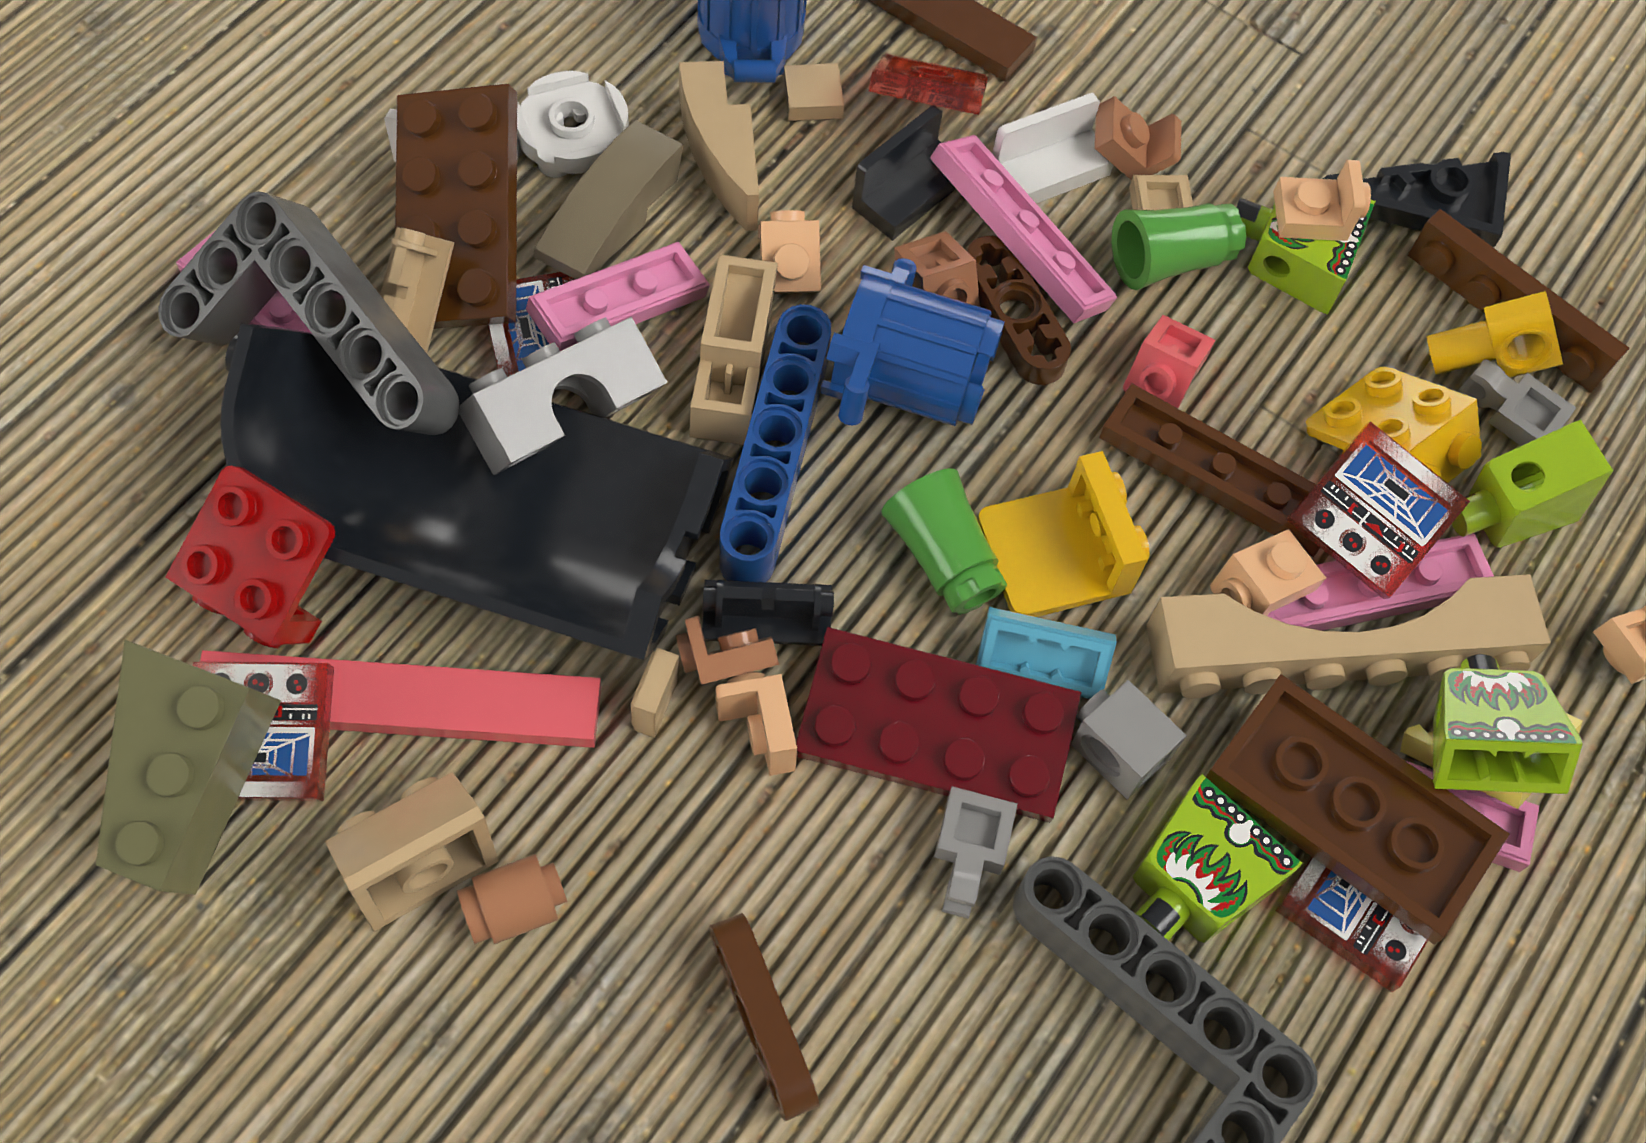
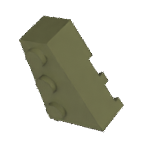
(175, 767)

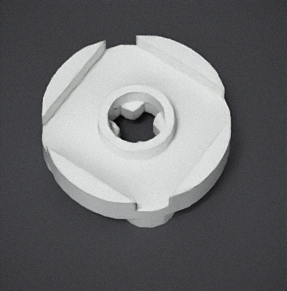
(563, 95)

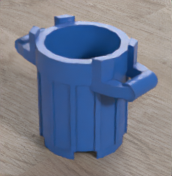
(752, 35)
(911, 350)

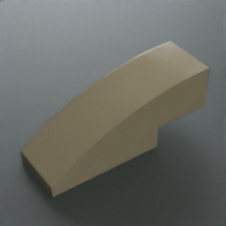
(610, 201)

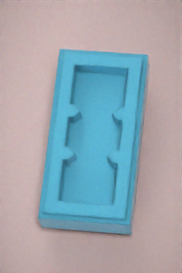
(1046, 651)

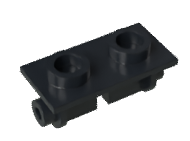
(780, 610)

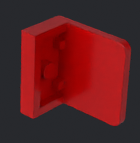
(254, 558)

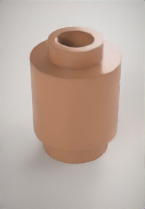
(511, 900)

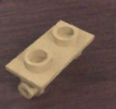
(416, 280)

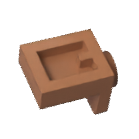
(1133, 145)
(942, 267)
(737, 655)

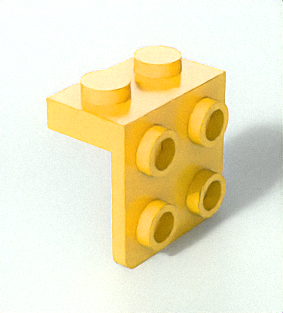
(1421, 416)
(1067, 542)

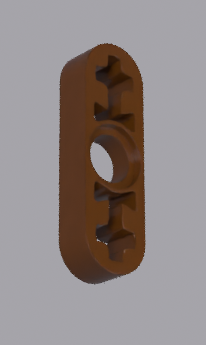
(1016, 335)
(764, 1017)

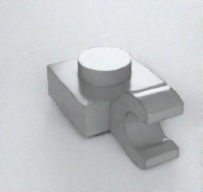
(1522, 408)
(975, 839)

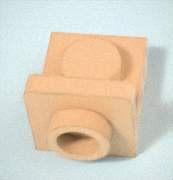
(1322, 206)
(767, 715)

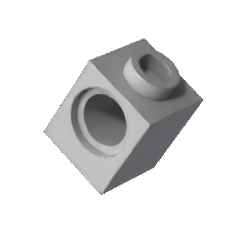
(1126, 737)

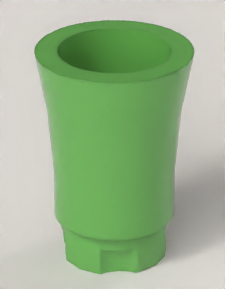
(1174, 241)
(946, 539)

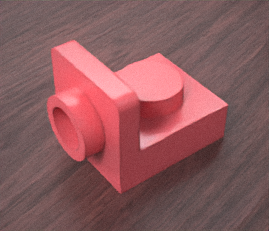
(1169, 360)

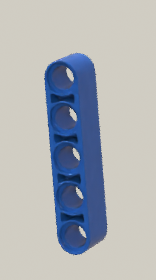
(769, 467)

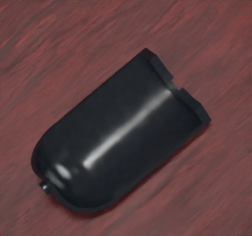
(565, 540)

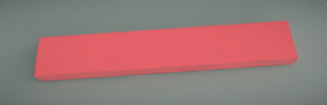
(454, 701)

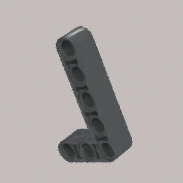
(287, 248)
(1175, 1023)

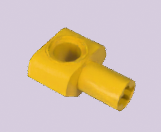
(1514, 333)

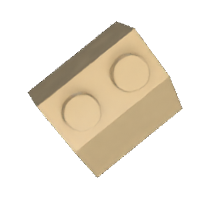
(412, 849)

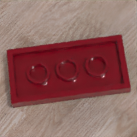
(937, 723)

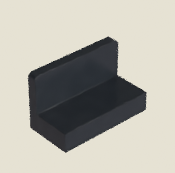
(900, 179)

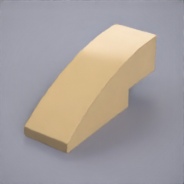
(720, 139)
(732, 349)

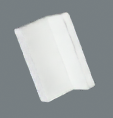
(1053, 149)

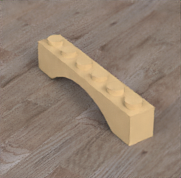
(1221, 644)

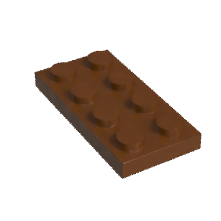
(462, 187)
(1358, 809)

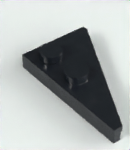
(1468, 193)

